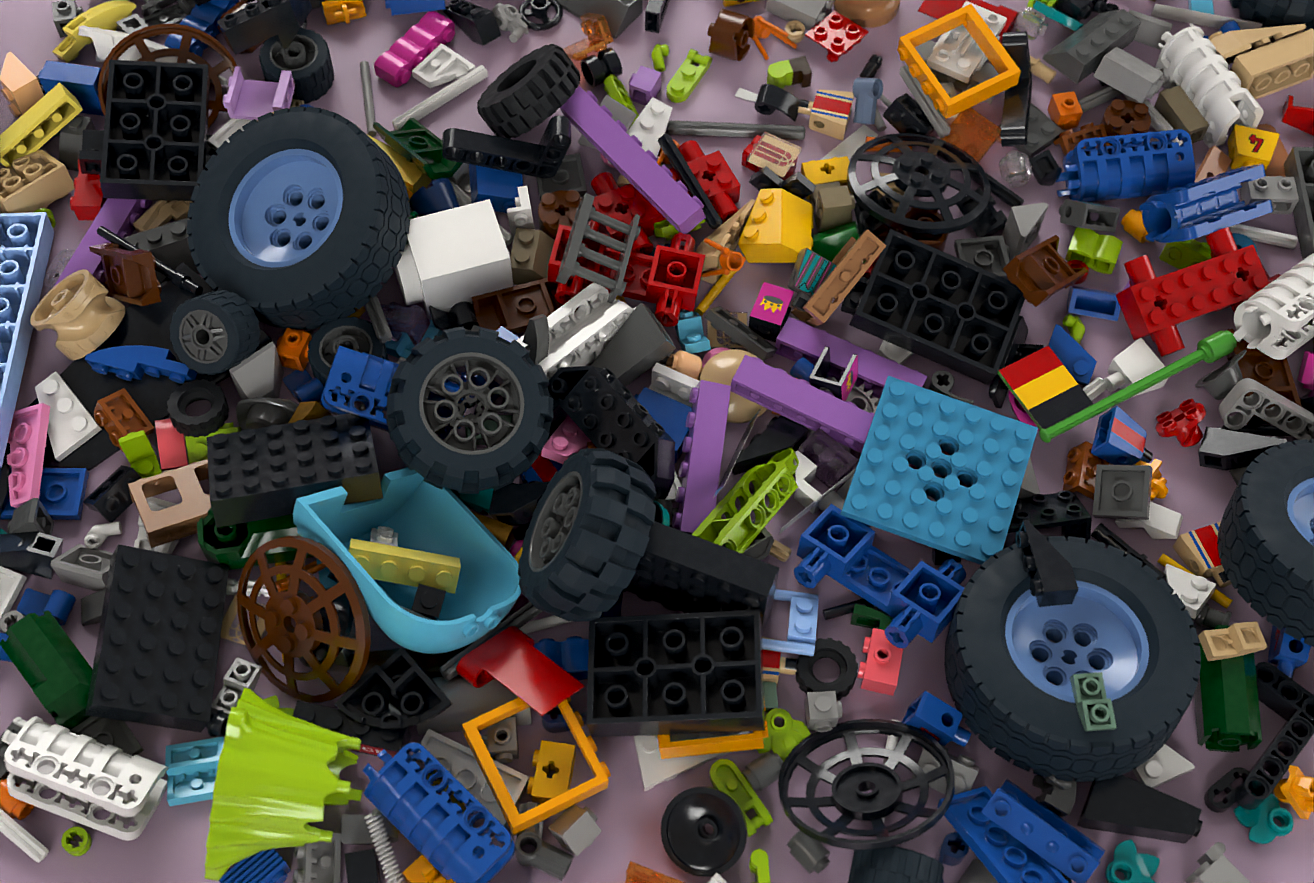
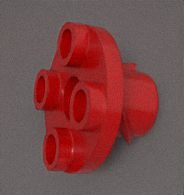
(1182, 423)

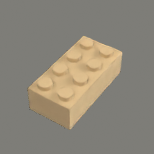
(1276, 64)

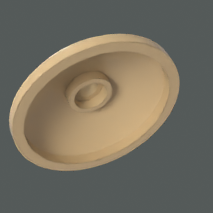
(721, 370)

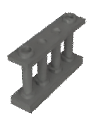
(576, 249)

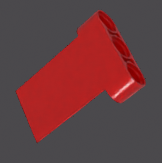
(941, 8)
(519, 668)

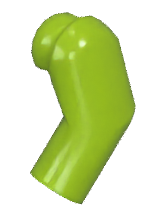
(657, 56)

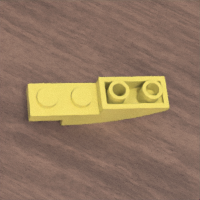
(100, 16)

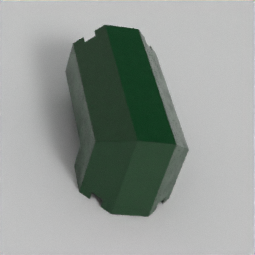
(236, 543)
(50, 666)
(1227, 703)

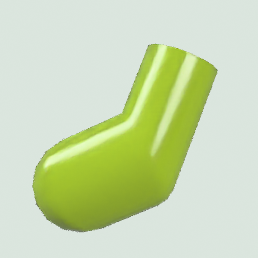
(1074, 326)

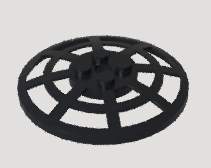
(909, 177)
(862, 777)

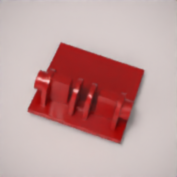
(836, 35)

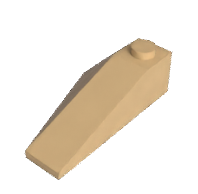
(1239, 41)
(727, 236)

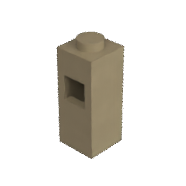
(1181, 112)

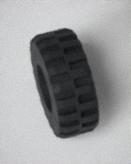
(529, 91)

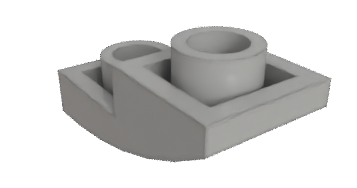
(239, 676)

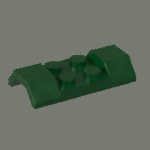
(419, 147)

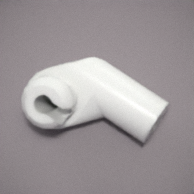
(100, 533)

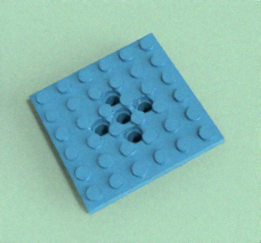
(983, 451)

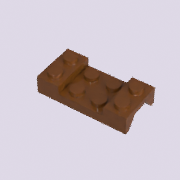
(1042, 272)
(129, 274)
(515, 305)
(1267, 371)

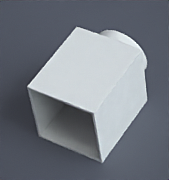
(453, 257)

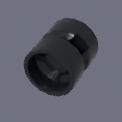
(599, 68)

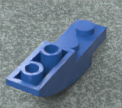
(136, 360)

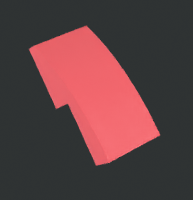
(170, 445)

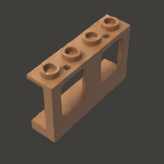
(842, 278)
(177, 520)

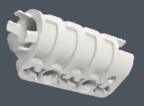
(1205, 78)
(1278, 312)
(581, 336)
(83, 772)

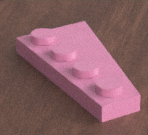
(27, 452)

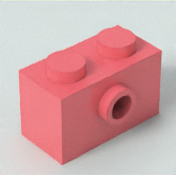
(882, 664)

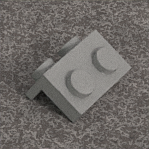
(963, 767)

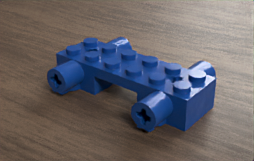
(917, 599)

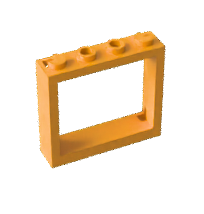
(985, 39)
(711, 745)
(520, 822)

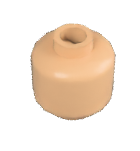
(685, 363)

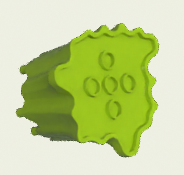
(273, 782)

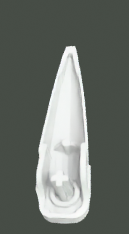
(107, 39)

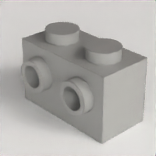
(1279, 189)

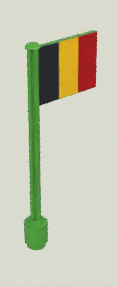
(1060, 404)

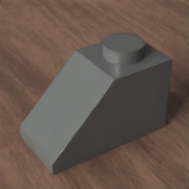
(71, 141)
(31, 518)

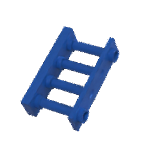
(1044, 832)

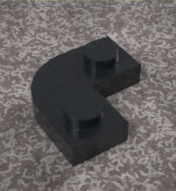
(795, 184)

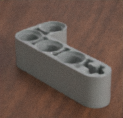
(1257, 404)

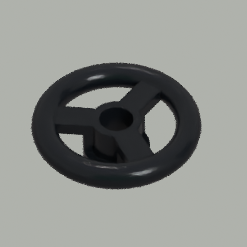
(539, 10)

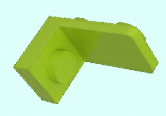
(140, 454)

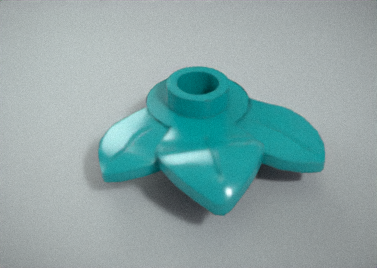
(1261, 821)
(1134, 865)

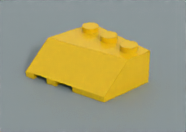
(777, 228)

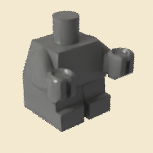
(1056, 794)

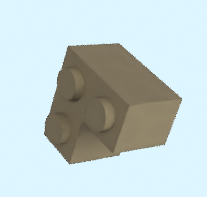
(831, 205)

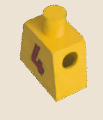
(1250, 146)

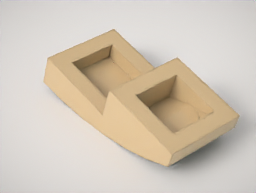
(1233, 641)

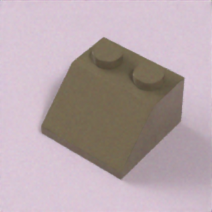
(530, 255)

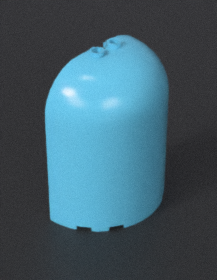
(426, 522)

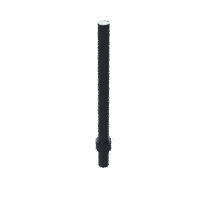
(179, 279)

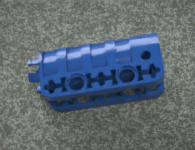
(1128, 168)
(1202, 207)
(368, 382)
(433, 821)

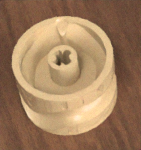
(79, 314)

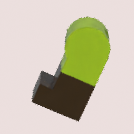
(790, 73)

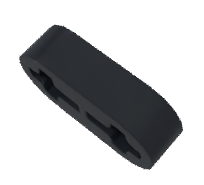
(1224, 785)

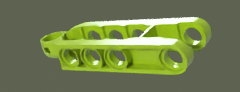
(737, 529)

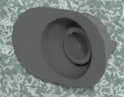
(1223, 379)

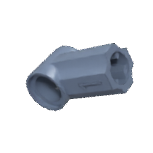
(866, 94)

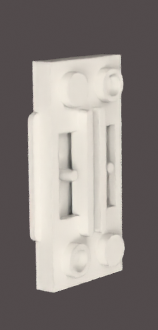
(957, 51)

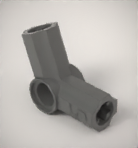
(546, 856)

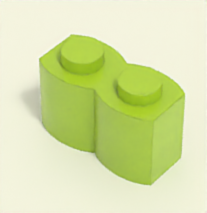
(1095, 250)

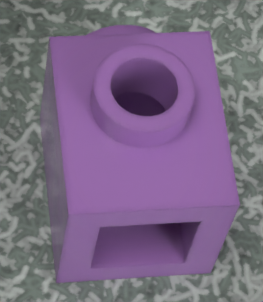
(644, 85)

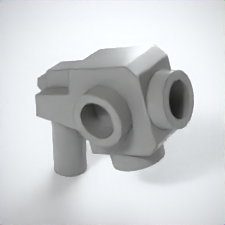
(510, 20)

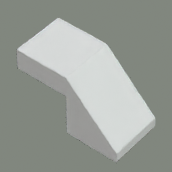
(804, 474)
(1161, 524)

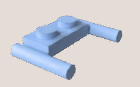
(801, 624)

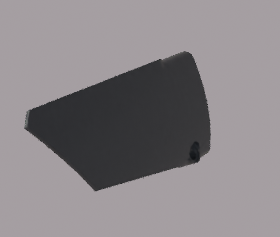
(140, 326)

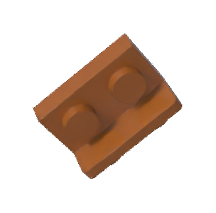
(1069, 138)
(121, 416)
(1081, 470)

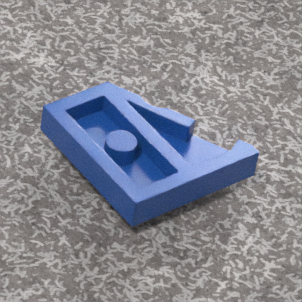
(1072, 355)

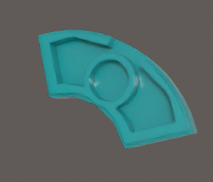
(1057, 16)

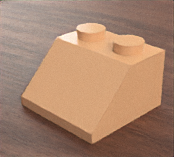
(19, 85)

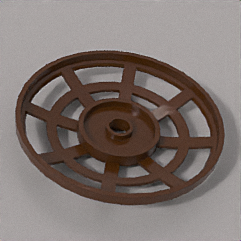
(183, 54)
(308, 619)

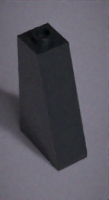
(1138, 810)

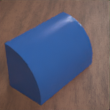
(1093, 303)

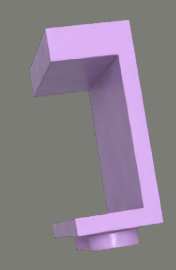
(256, 98)

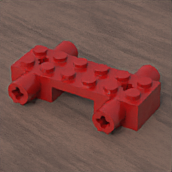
(626, 201)
(665, 279)
(1161, 303)

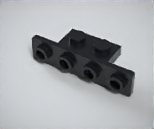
(1015, 351)

